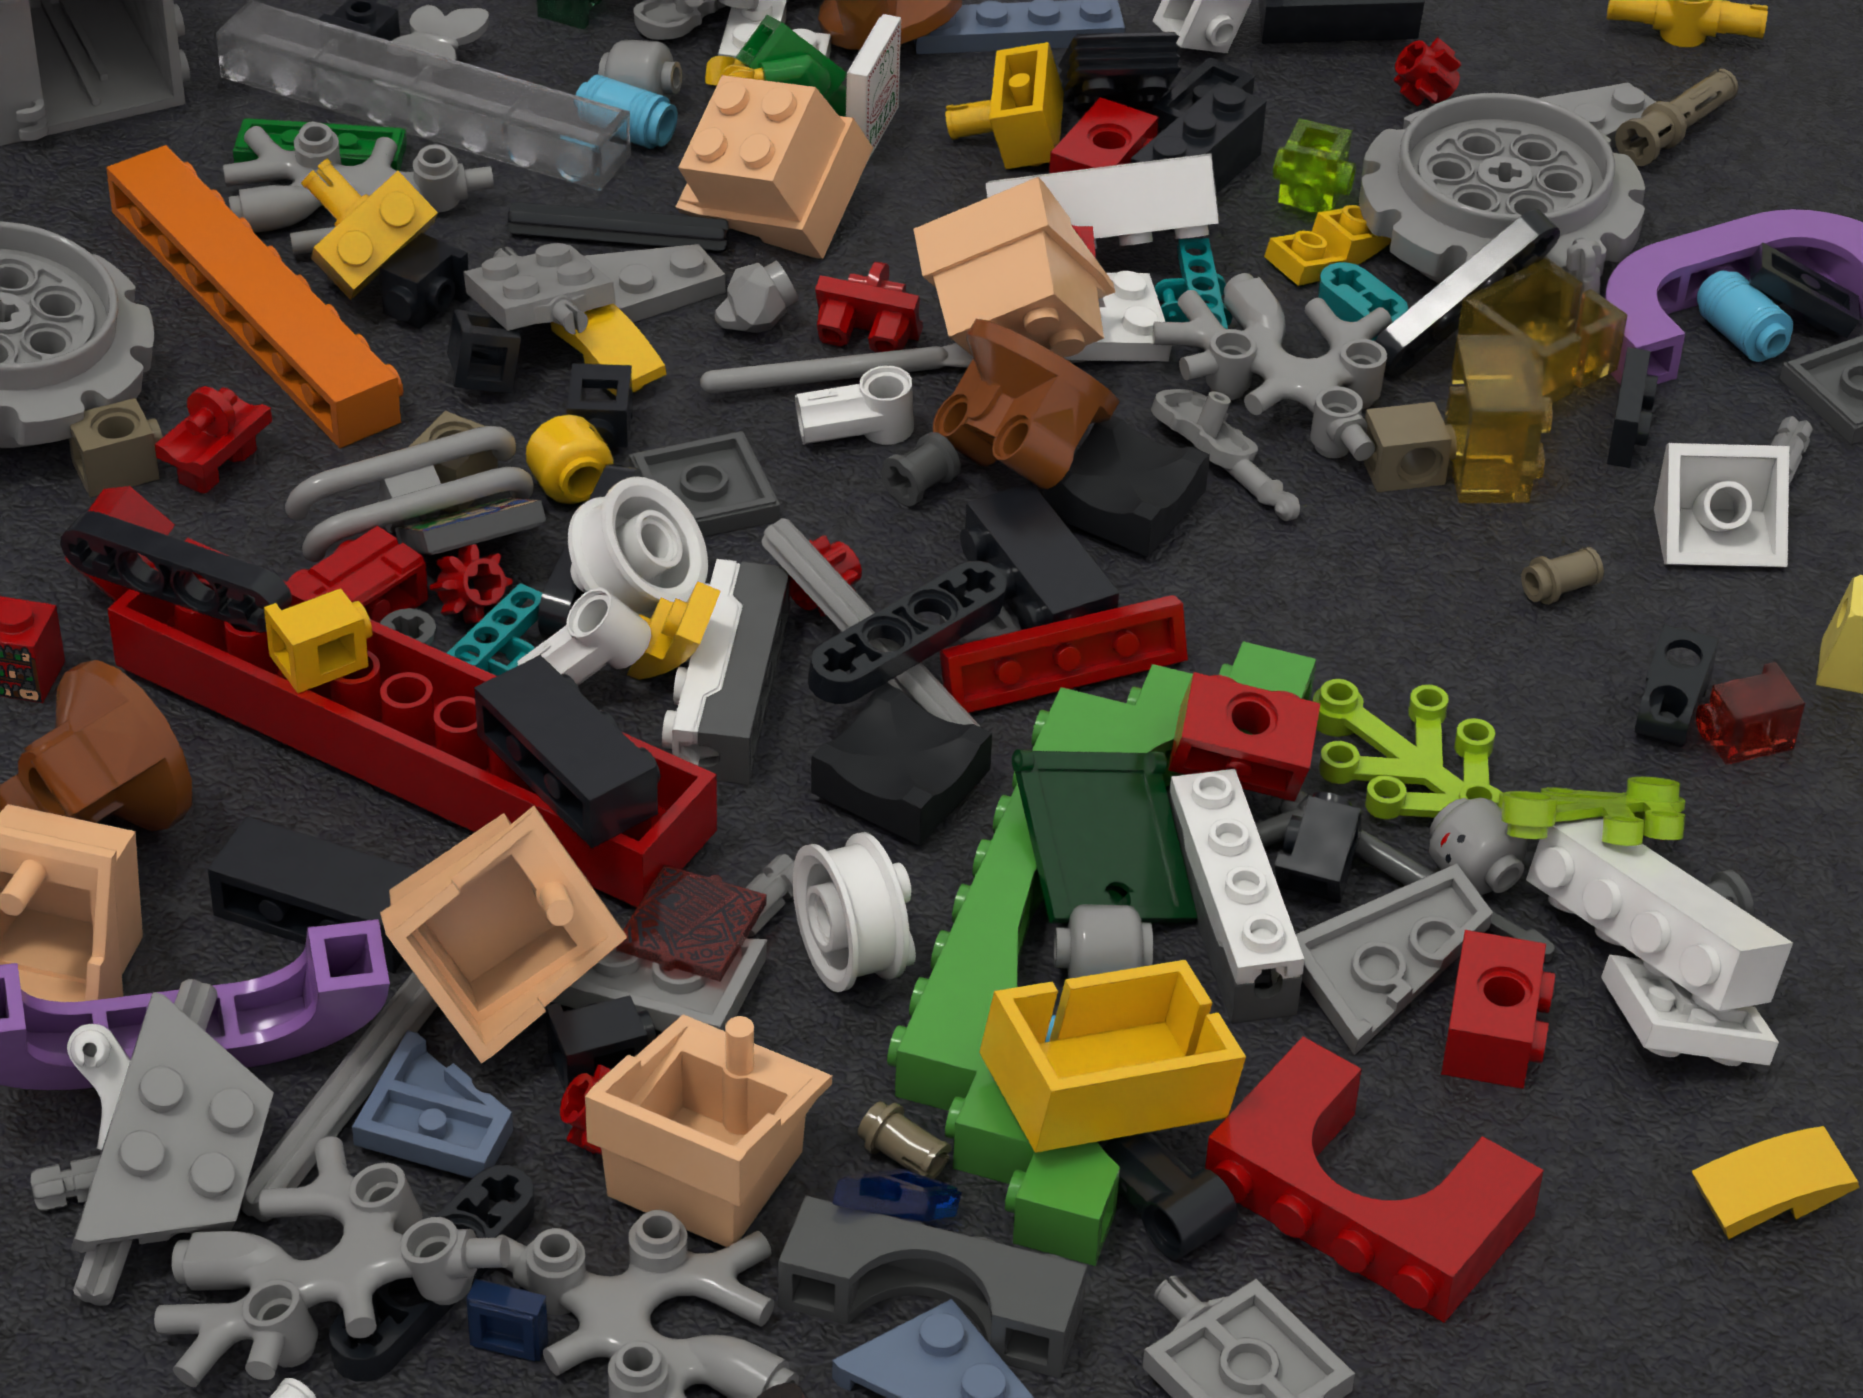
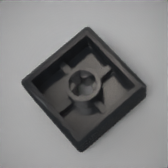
(1119, 68)

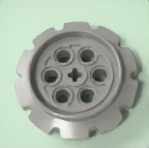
(1483, 163)
(64, 335)

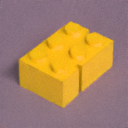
(1122, 1056)

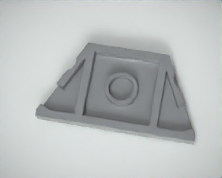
(176, 1137)

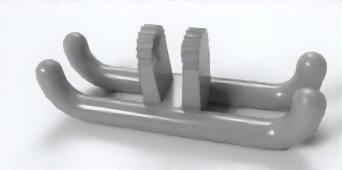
(407, 486)

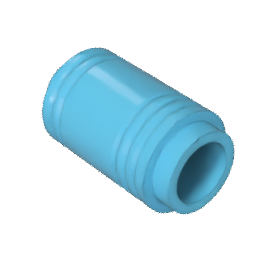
(651, 114)
(1744, 315)

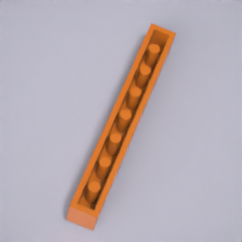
(255, 296)

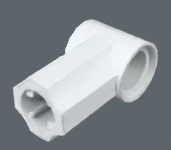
(874, 408)
(596, 634)

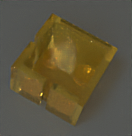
(1544, 306)
(1497, 418)

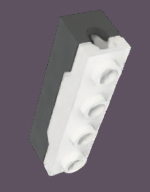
(731, 673)
(1236, 897)

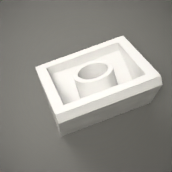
(1723, 505)

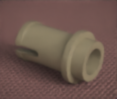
(1549, 578)
(905, 1142)

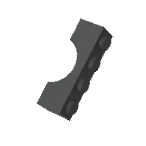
(853, 1258)

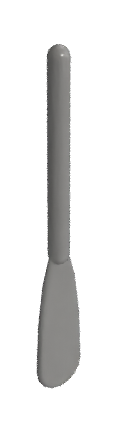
(833, 368)

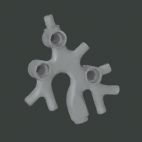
(275, 207)
(1330, 386)
(379, 1244)
(618, 1310)

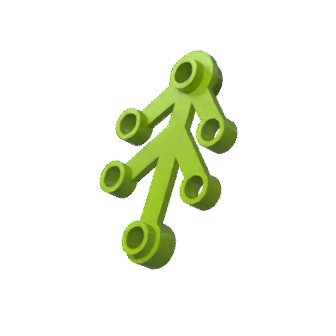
(1343, 714)
(1646, 809)

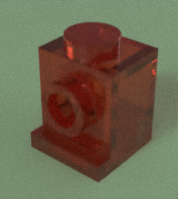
(1752, 716)

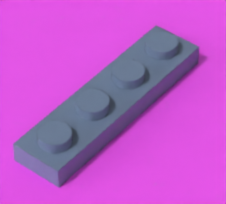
(1012, 25)

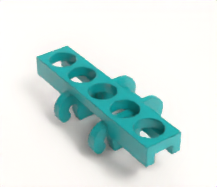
(1171, 289)
(504, 637)

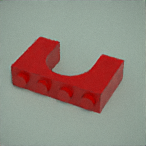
(1418, 1247)

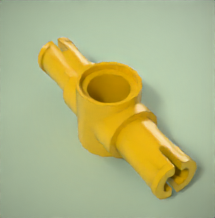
(1690, 21)

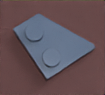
(432, 1114)
(930, 1358)

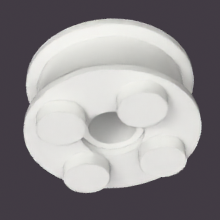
(637, 545)
(853, 911)

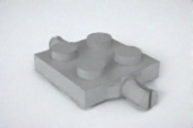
(540, 287)
(1241, 1349)

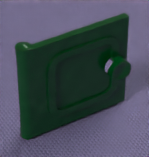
(1103, 825)

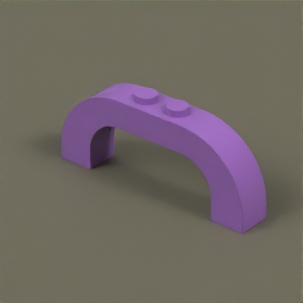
(1671, 271)
(259, 1021)

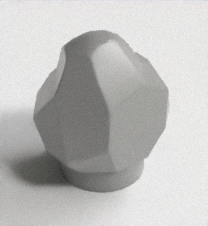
(756, 298)

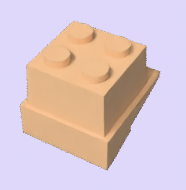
(773, 163)
(1015, 266)
(67, 904)
(500, 928)
(702, 1125)

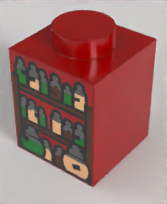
(29, 649)

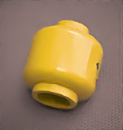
(567, 458)

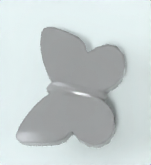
(443, 34)

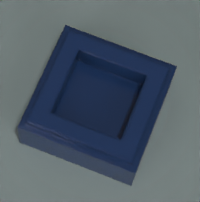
(507, 1320)

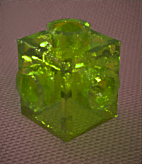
(1314, 166)

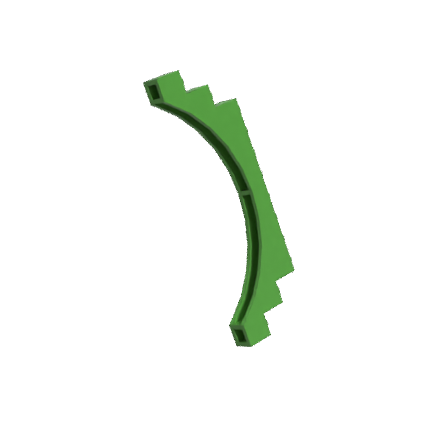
(1069, 1193)

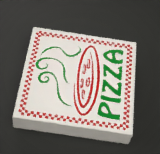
(874, 79)

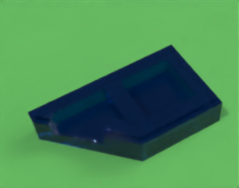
(898, 1195)

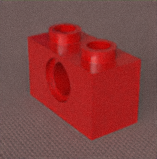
(1104, 137)
(1268, 761)
(1496, 1008)

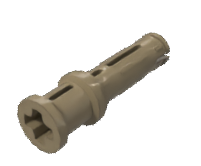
(1665, 123)

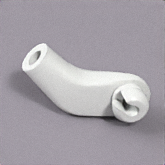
(103, 1064)

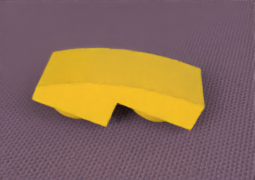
(1335, 238)
(615, 341)
(675, 632)
(1773, 1176)

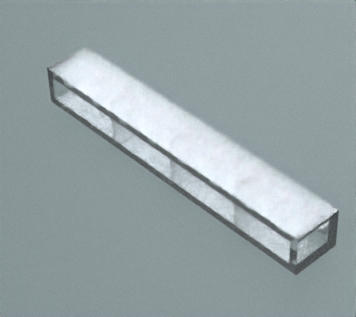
(425, 94)

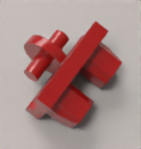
(870, 305)
(215, 431)

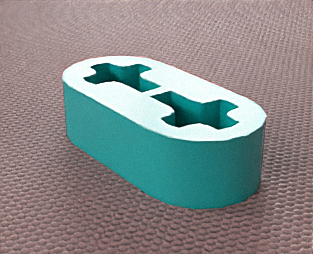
(1356, 292)

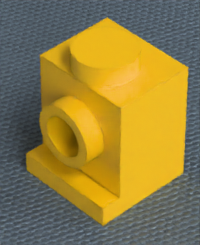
(318, 639)

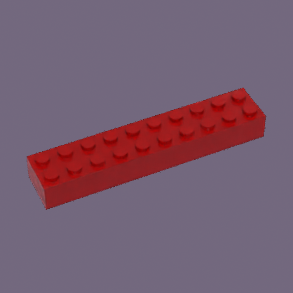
(402, 729)

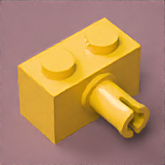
(1022, 108)
(367, 227)

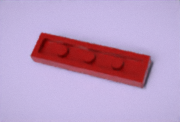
(1065, 654)

